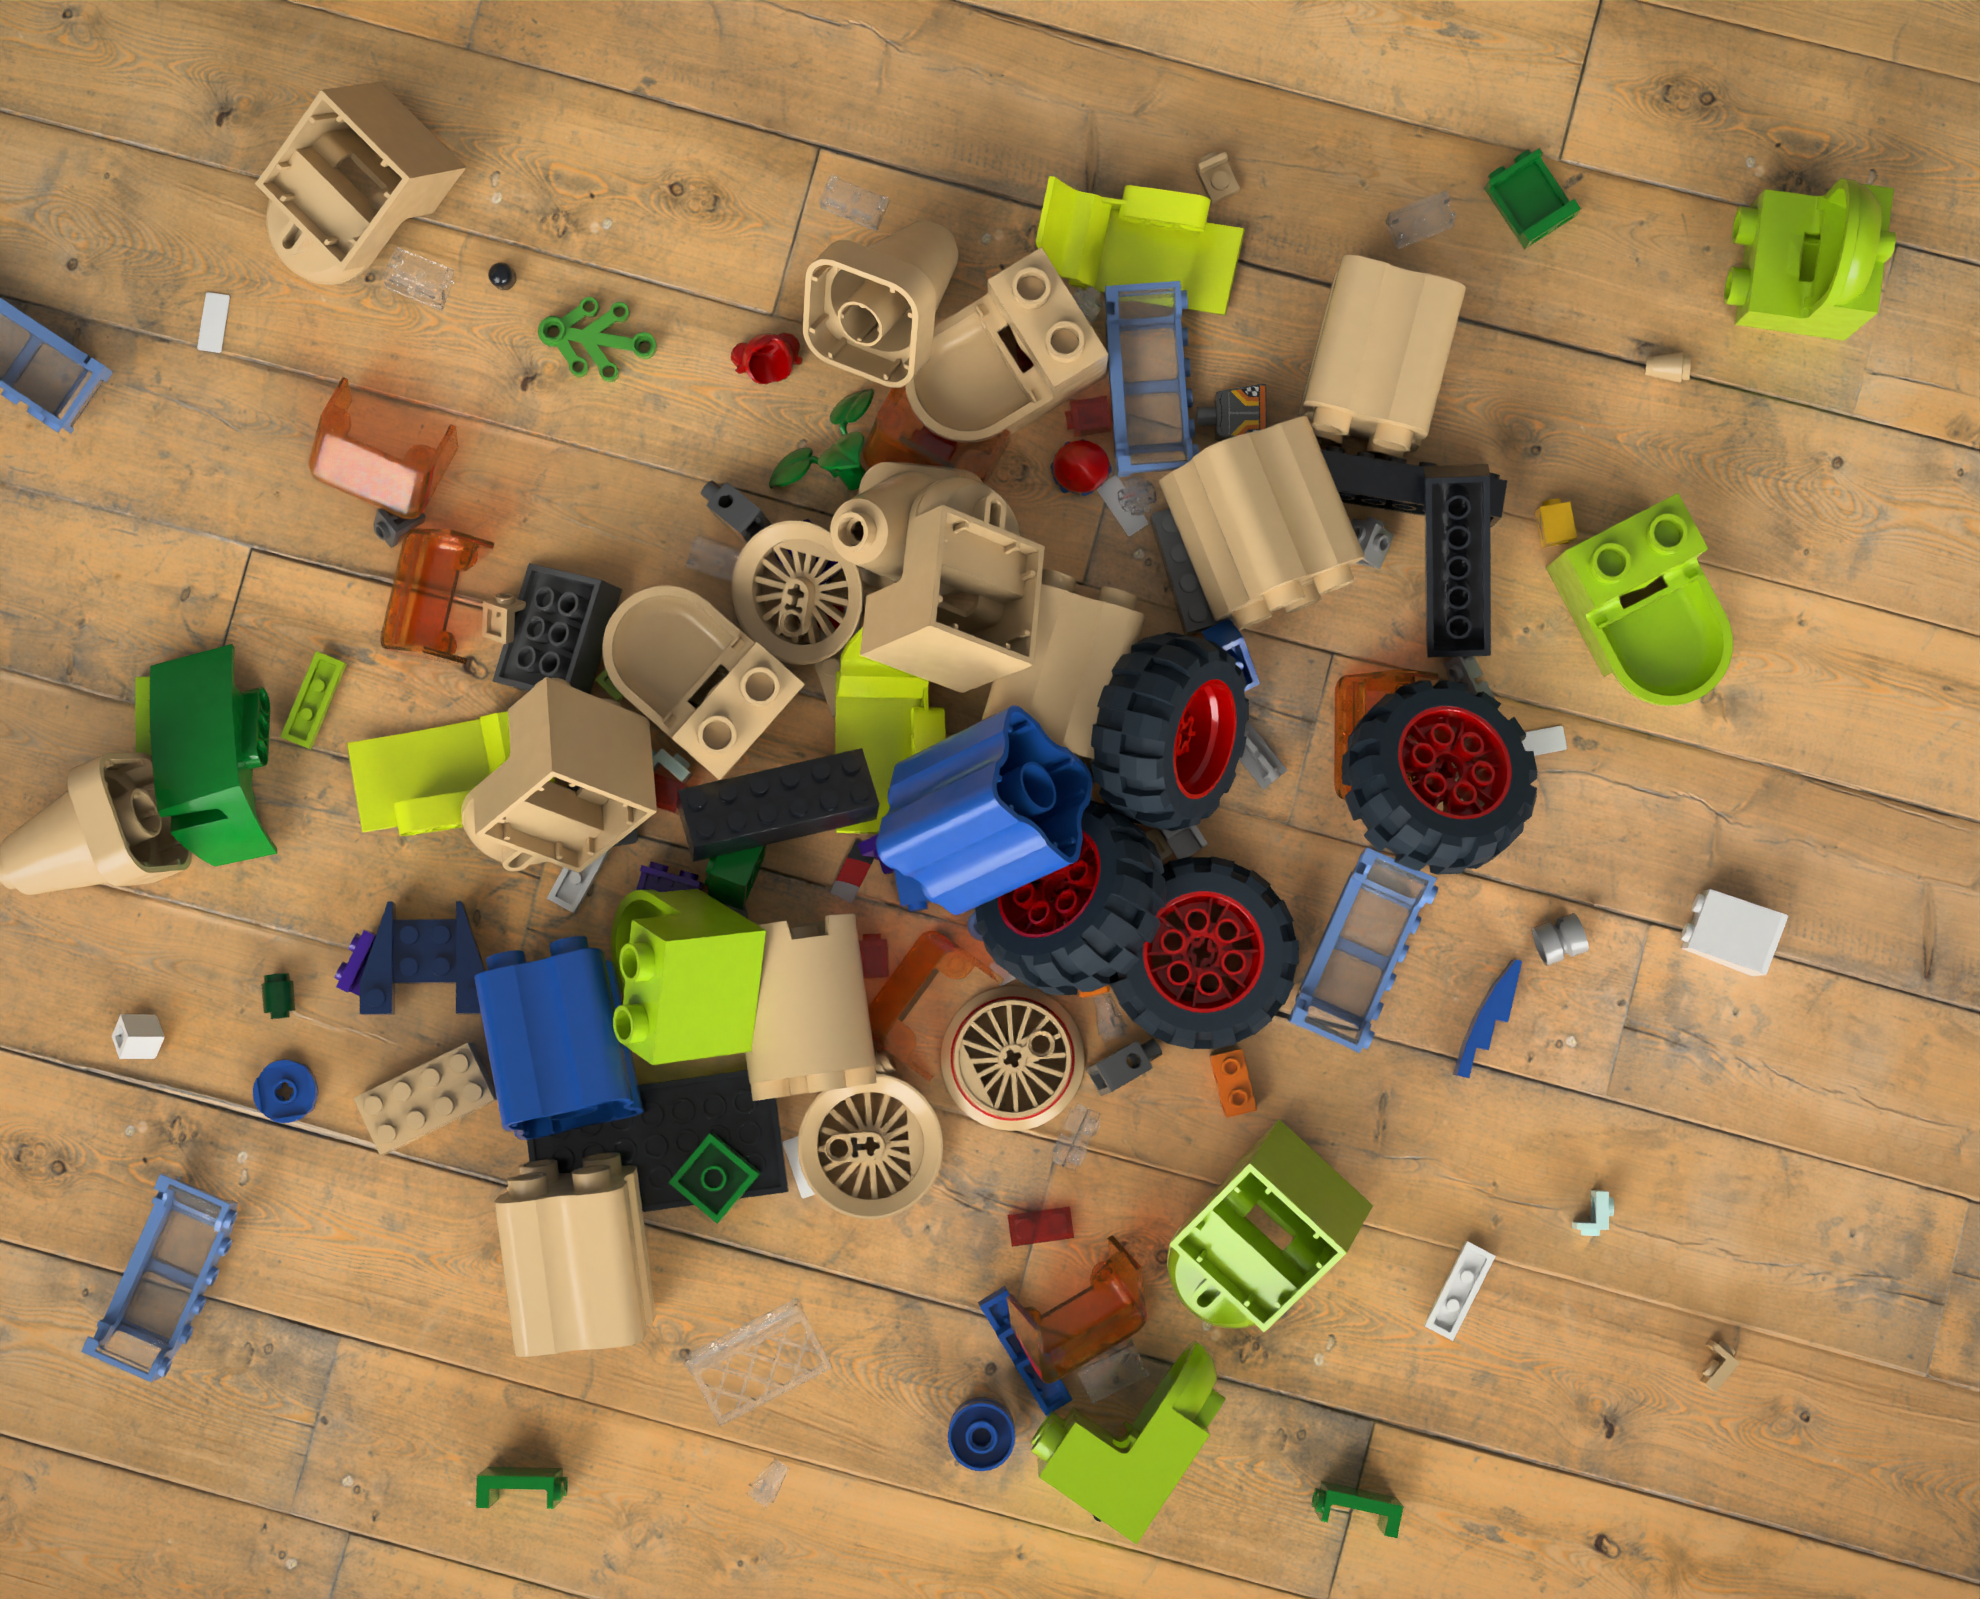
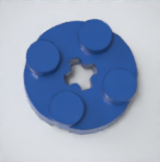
(272, 1079)

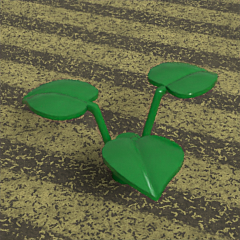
(841, 458)

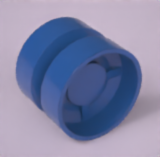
(981, 1434)

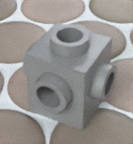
(1373, 541)

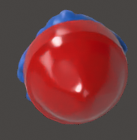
(1080, 467)

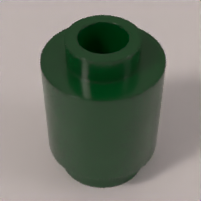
(278, 995)

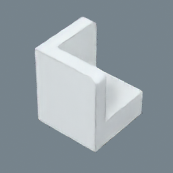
(1184, 841)
(137, 1036)

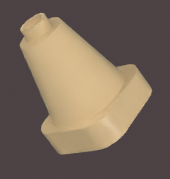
(879, 302)
(875, 523)
(95, 832)

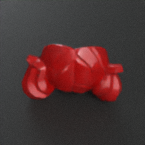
(767, 357)

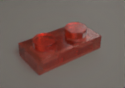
(1040, 1226)

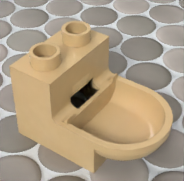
(317, 215)
(972, 381)
(972, 542)
(667, 647)
(580, 740)

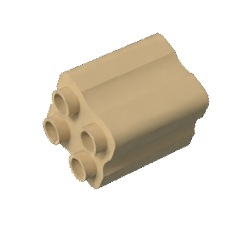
(1380, 356)
(1263, 523)
(1072, 662)
(575, 1256)

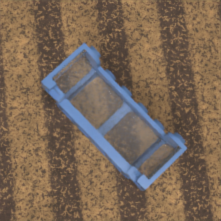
(45, 370)
(1149, 377)
(1361, 950)
(164, 1280)

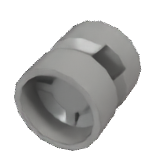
(1559, 939)

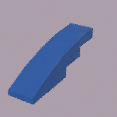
(1494, 1007)
(1048, 1396)

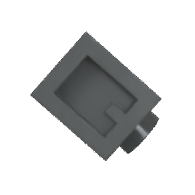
(390, 526)

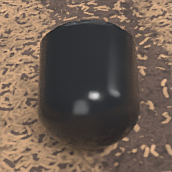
(502, 276)

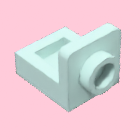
(676, 765)
(1601, 1208)

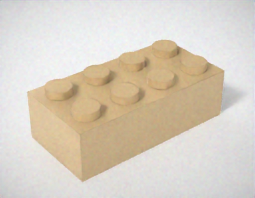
(426, 1098)

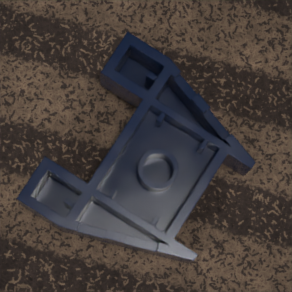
(419, 954)

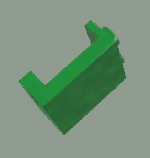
(1530, 198)
(497, 1478)
(1387, 1507)

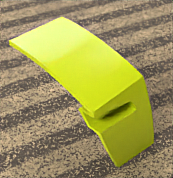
(1140, 240)
(883, 715)
(425, 774)

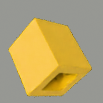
(1555, 523)

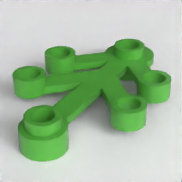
(592, 337)

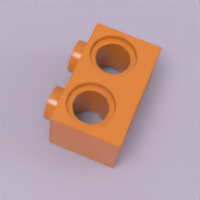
(1233, 1083)

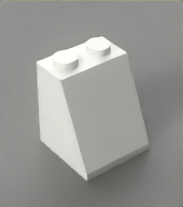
(1733, 932)

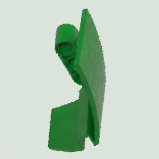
(205, 755)

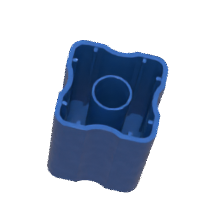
(985, 811)
(556, 1040)

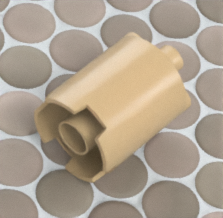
(811, 1011)

